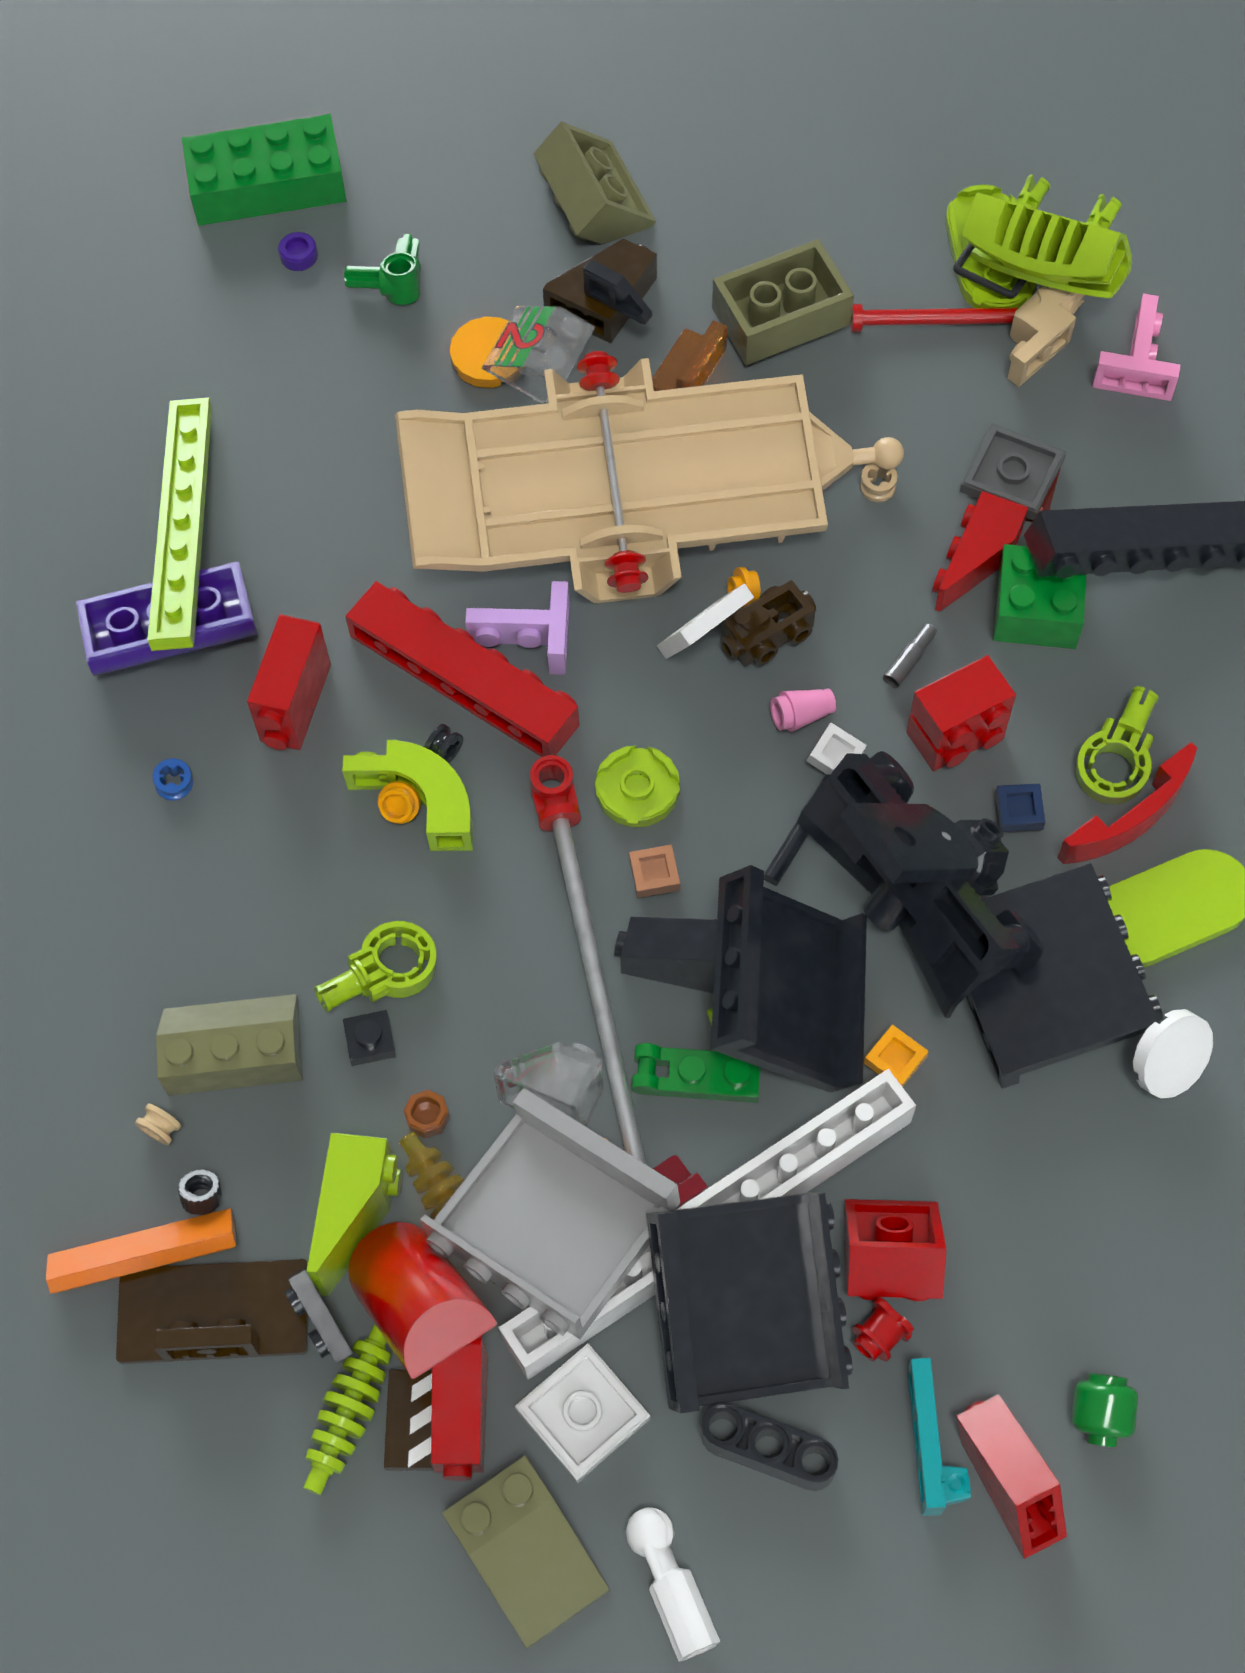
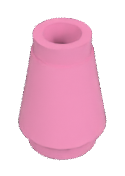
(801, 707)

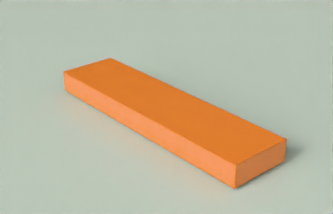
(140, 1251)

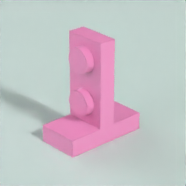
(1139, 372)

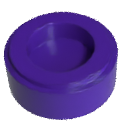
(298, 251)

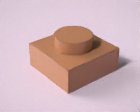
(654, 871)

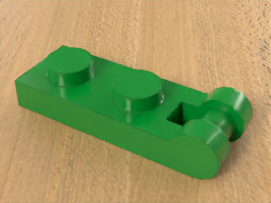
(694, 1074)

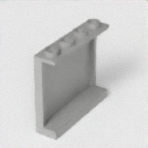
(552, 1216)

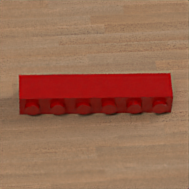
(463, 670)

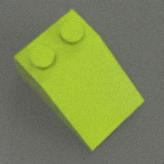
(352, 1202)

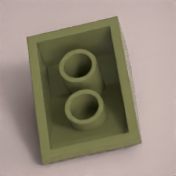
(525, 1551)

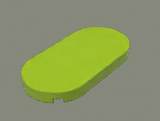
(973, 293)
(1180, 904)

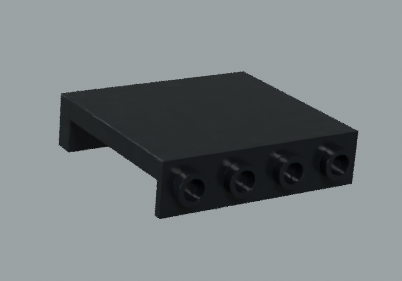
(788, 985)
(1080, 991)
(748, 1300)

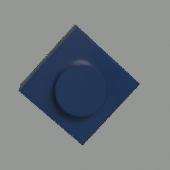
(1020, 807)

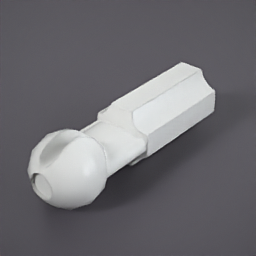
(674, 1588)

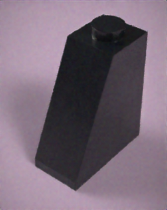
(669, 951)

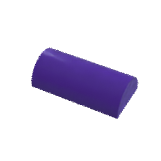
(118, 622)

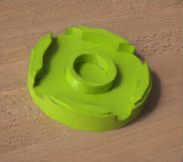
(637, 786)

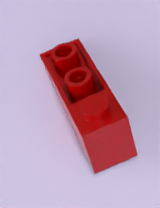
(980, 548)

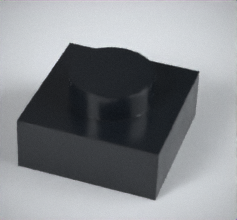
(369, 1038)

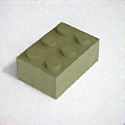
(782, 301)

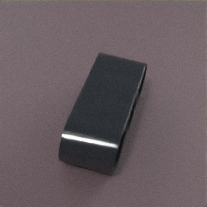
(751, 1428)

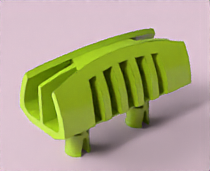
(1049, 247)

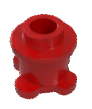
(881, 1332)

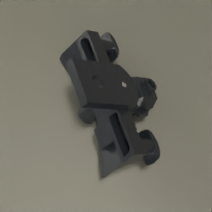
(922, 875)

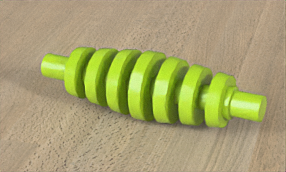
(347, 1406)

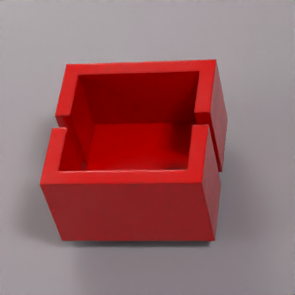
(960, 714)

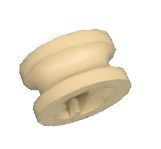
(884, 490)
(158, 1124)

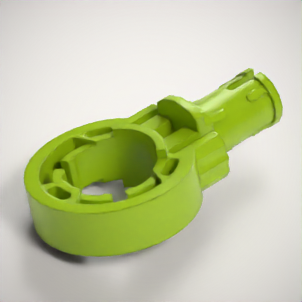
(1128, 729)
(371, 978)

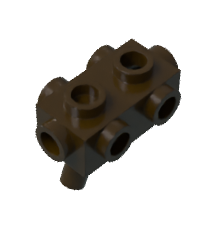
(754, 630)

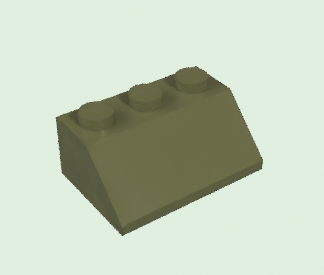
(592, 185)
(229, 1045)

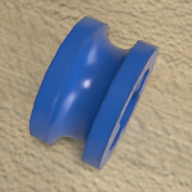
(174, 768)

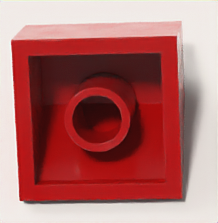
(894, 1249)

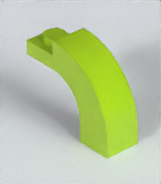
(437, 783)

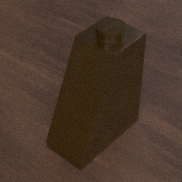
(567, 291)

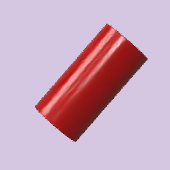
(415, 1296)

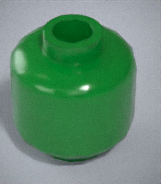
(1105, 1409)

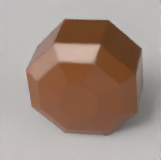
(426, 1113)

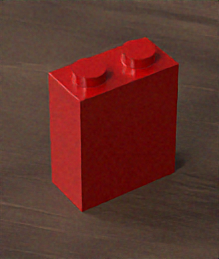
(289, 682)

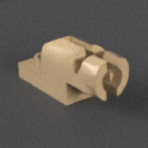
(1041, 330)

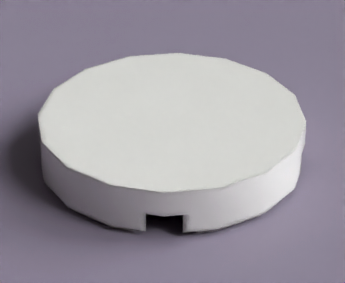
(1173, 1054)

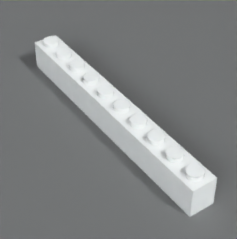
(784, 1169)

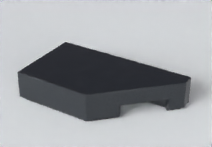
(614, 291)

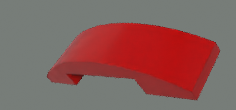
(1097, 839)

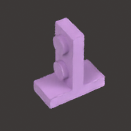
(527, 627)

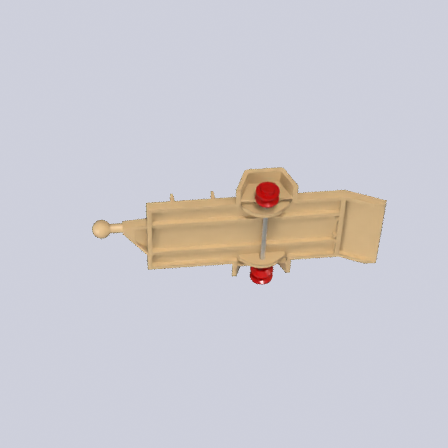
(641, 475)

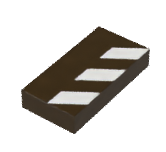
(408, 1422)

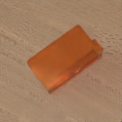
(692, 358)

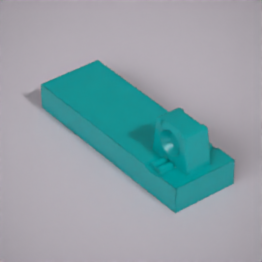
(937, 1483)

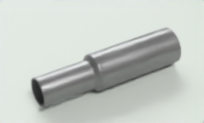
(909, 656)

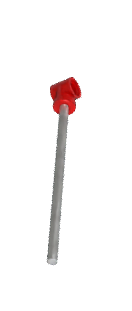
(558, 812)

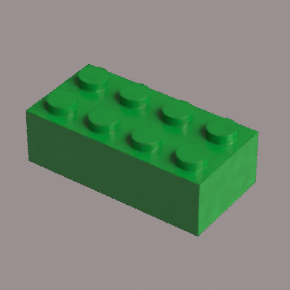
(263, 169)

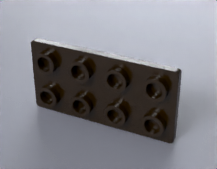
(209, 1312)

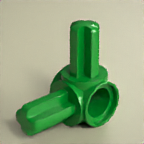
(396, 275)

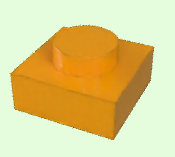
(898, 1054)

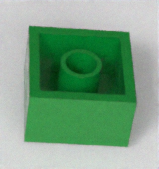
(1036, 608)

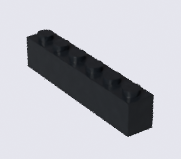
(1137, 538)

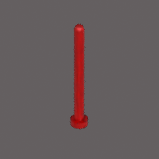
(929, 316)

